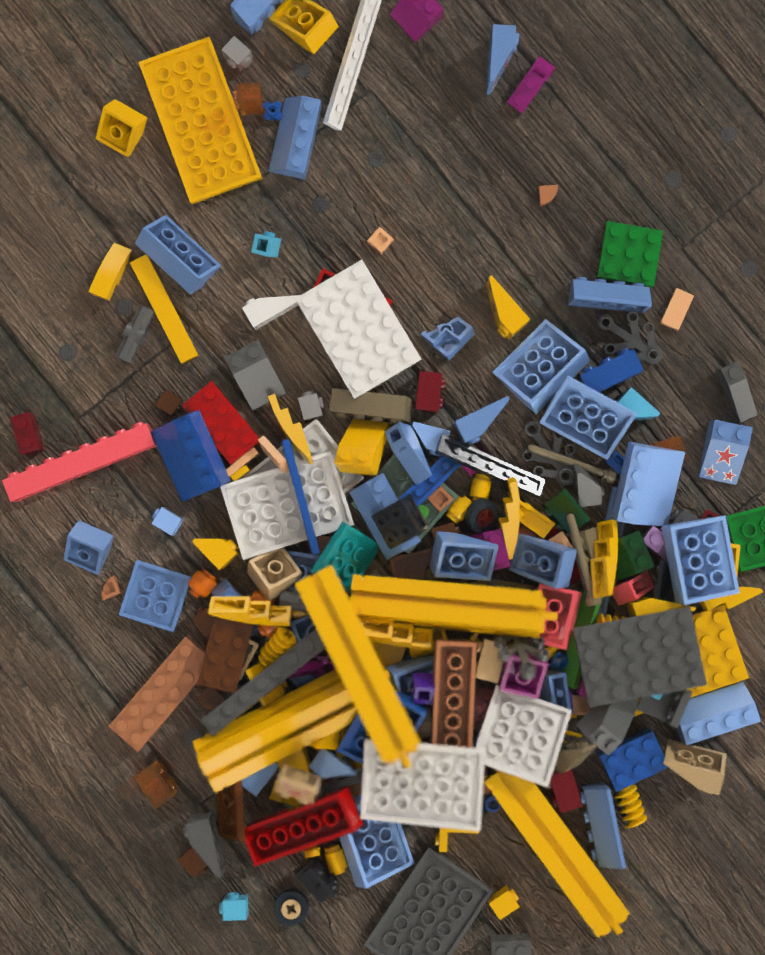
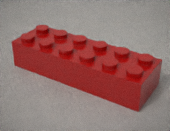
(302, 826)

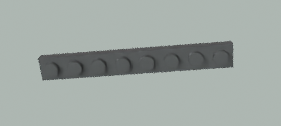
(263, 683)

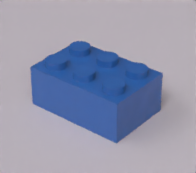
(612, 371)
(633, 760)

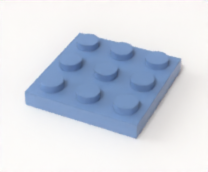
(155, 596)

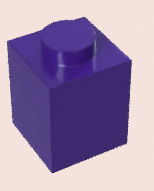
(423, 688)

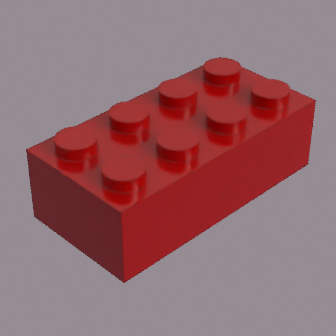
(225, 424)

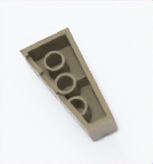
(372, 405)

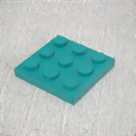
(348, 553)

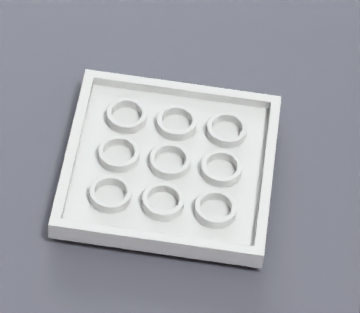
(523, 736)

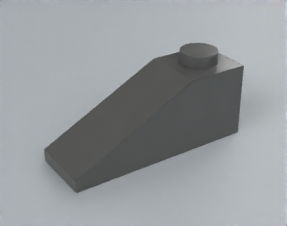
(737, 391)

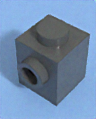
(681, 515)

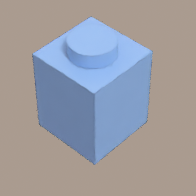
(167, 521)

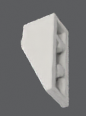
(267, 309)

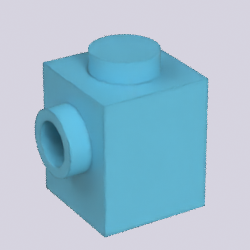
(266, 244)
(234, 907)

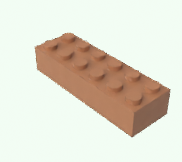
(454, 692)
(160, 694)

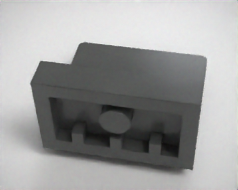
(669, 707)

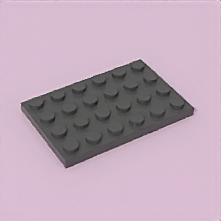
(639, 656)
(429, 909)

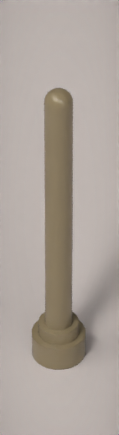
(607, 475)
(590, 601)

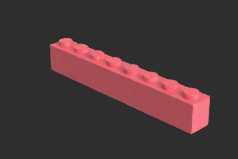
(79, 463)

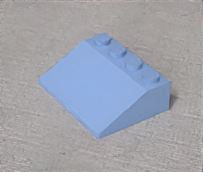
(541, 365)
(587, 417)
(647, 485)
(700, 560)
(376, 851)

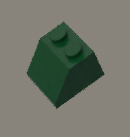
(560, 506)
(632, 555)

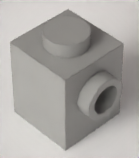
(237, 54)
(311, 406)

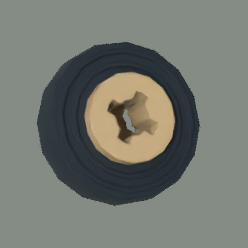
(294, 900)

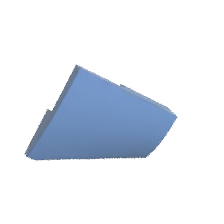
(449, 337)

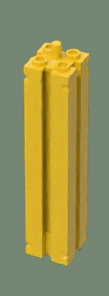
(451, 606)
(358, 666)
(276, 730)
(559, 851)

